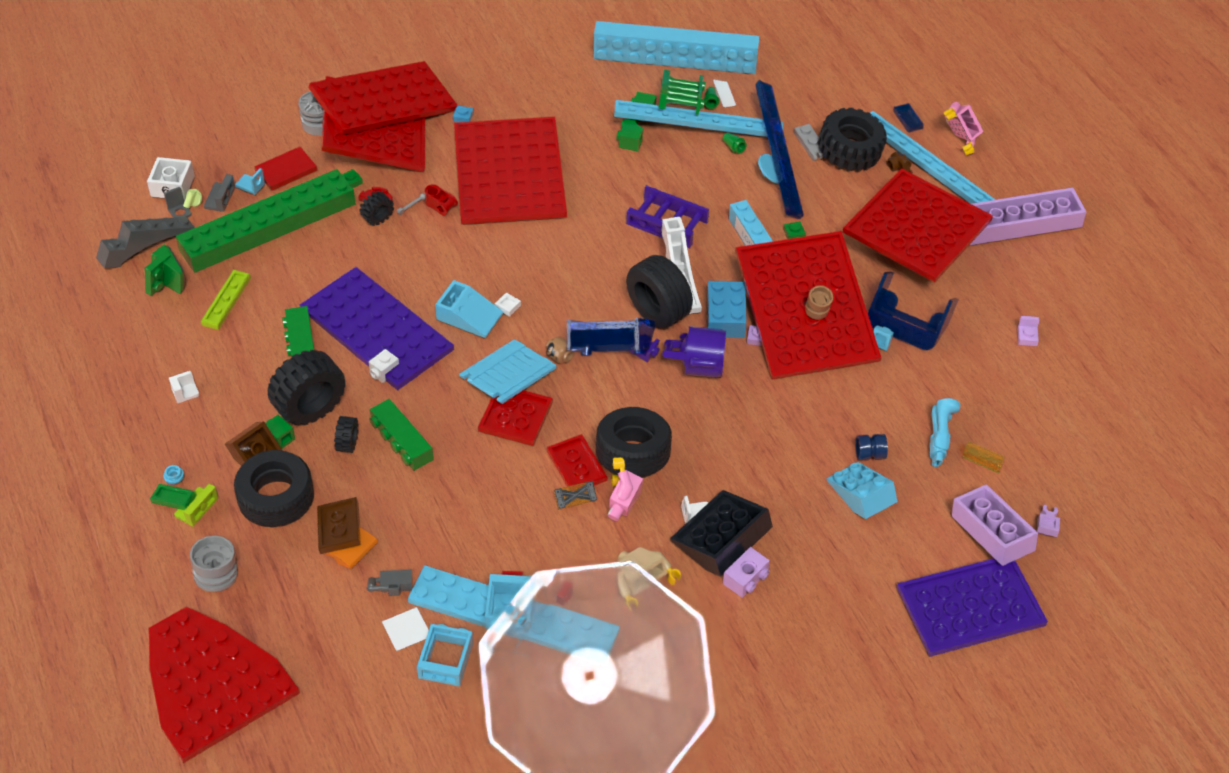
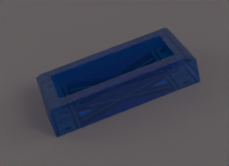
(908, 117)

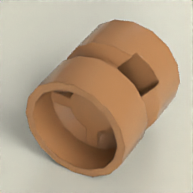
(819, 302)

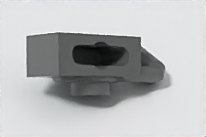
(392, 582)

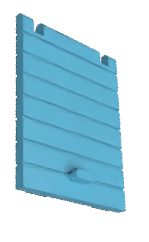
(508, 371)

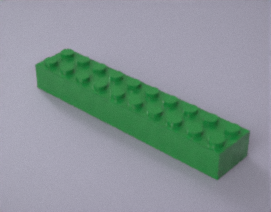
(265, 220)

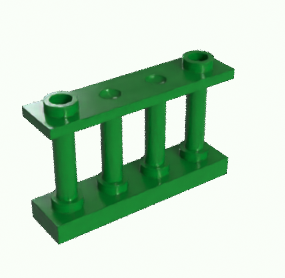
(681, 92)

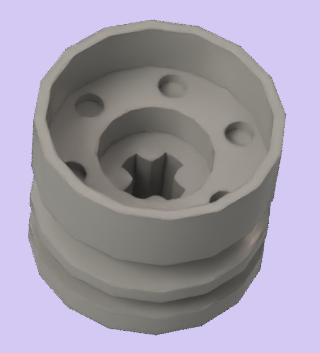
(311, 114)
(213, 563)

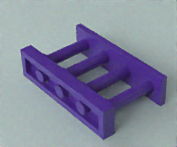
(653, 224)

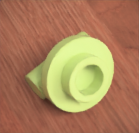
(193, 198)

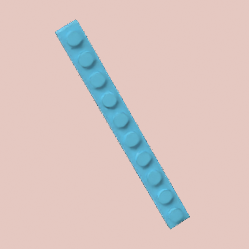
(689, 118)
(933, 164)

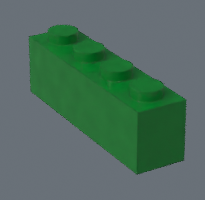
(299, 330)
(401, 434)

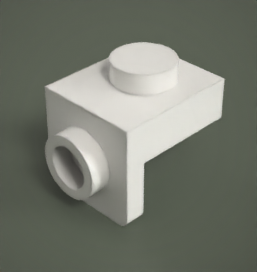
(382, 364)

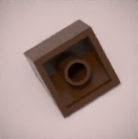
(252, 441)

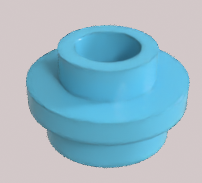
(169, 474)

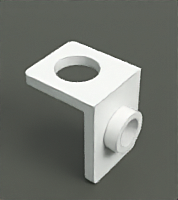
(692, 509)

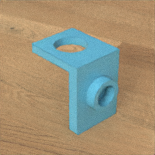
(251, 183)

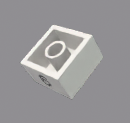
(170, 174)

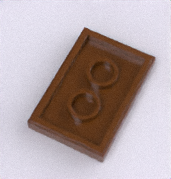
(338, 525)

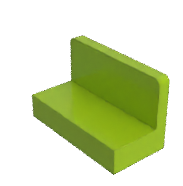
(201, 504)

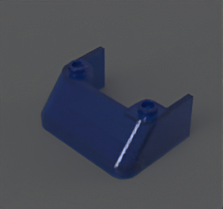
(907, 327)
(610, 336)

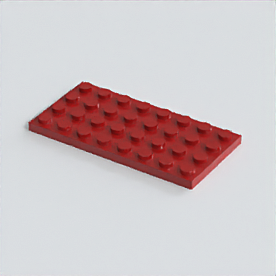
(382, 97)

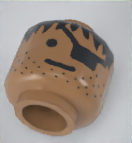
(558, 350)

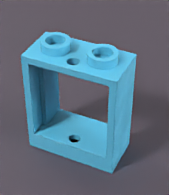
(502, 584)
(439, 672)

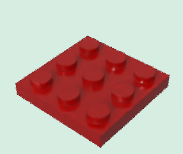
(517, 418)

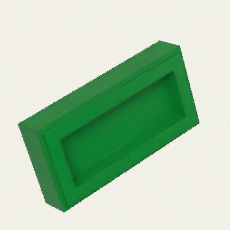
(172, 496)

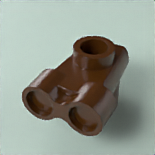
(899, 161)

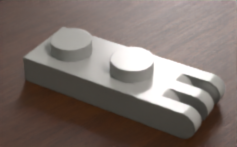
(809, 141)

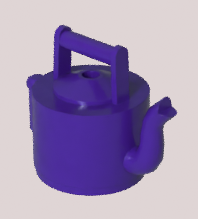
(700, 351)

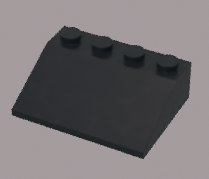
(723, 531)

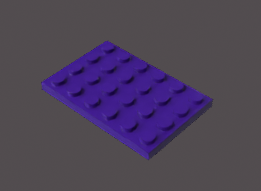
(970, 605)

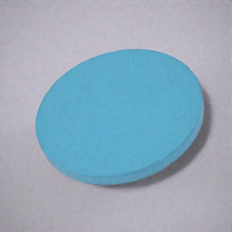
(767, 167)

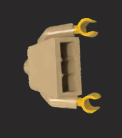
(651, 562)

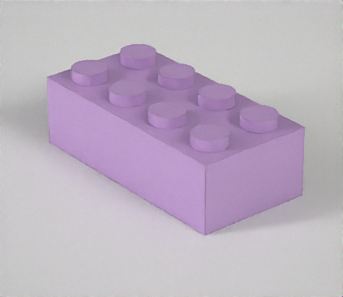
(994, 525)

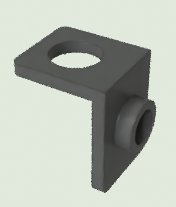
(175, 201)

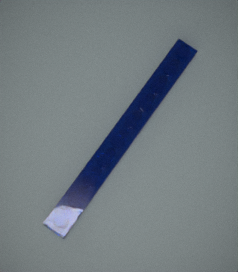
(779, 150)

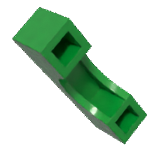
(631, 133)

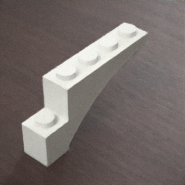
(676, 250)

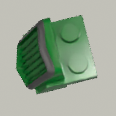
(164, 271)

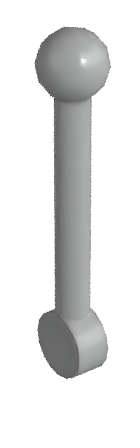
(401, 210)

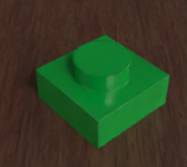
(353, 178)
(794, 230)

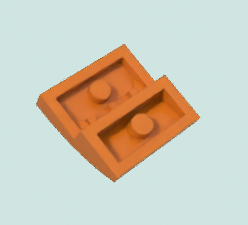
(351, 556)

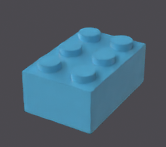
(727, 307)

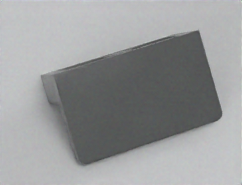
(220, 194)

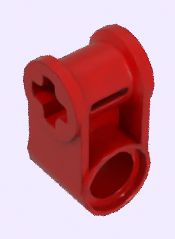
(438, 199)

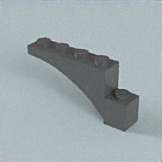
(137, 235)

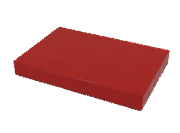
(286, 168)
(576, 462)

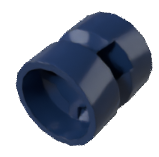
(871, 447)

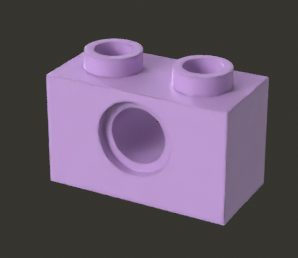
(750, 562)

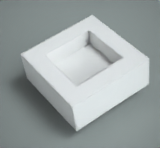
(508, 304)

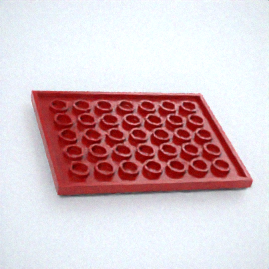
(778, 286)

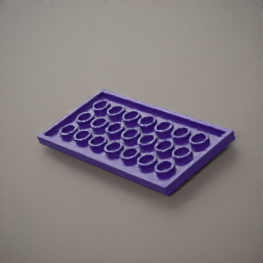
(372, 320)

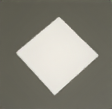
(406, 628)

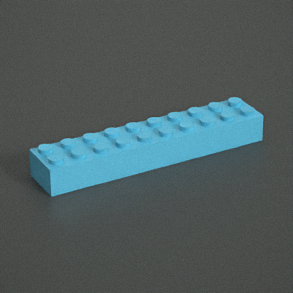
(676, 47)

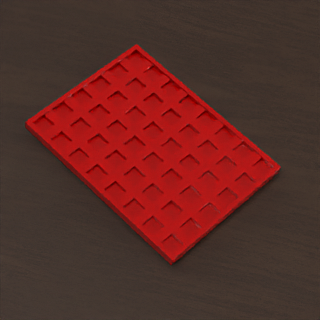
(509, 170)

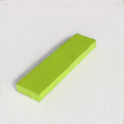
(225, 299)

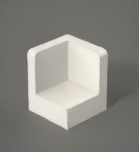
(183, 387)

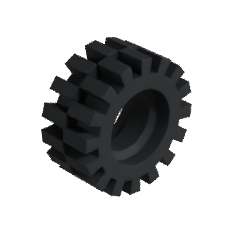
(376, 208)
(346, 434)

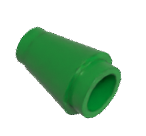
(711, 98)
(735, 143)

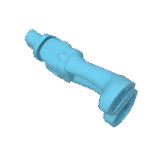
(940, 438)

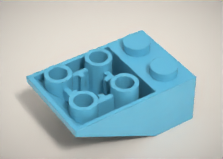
(467, 309)
(863, 489)

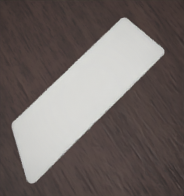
(724, 93)

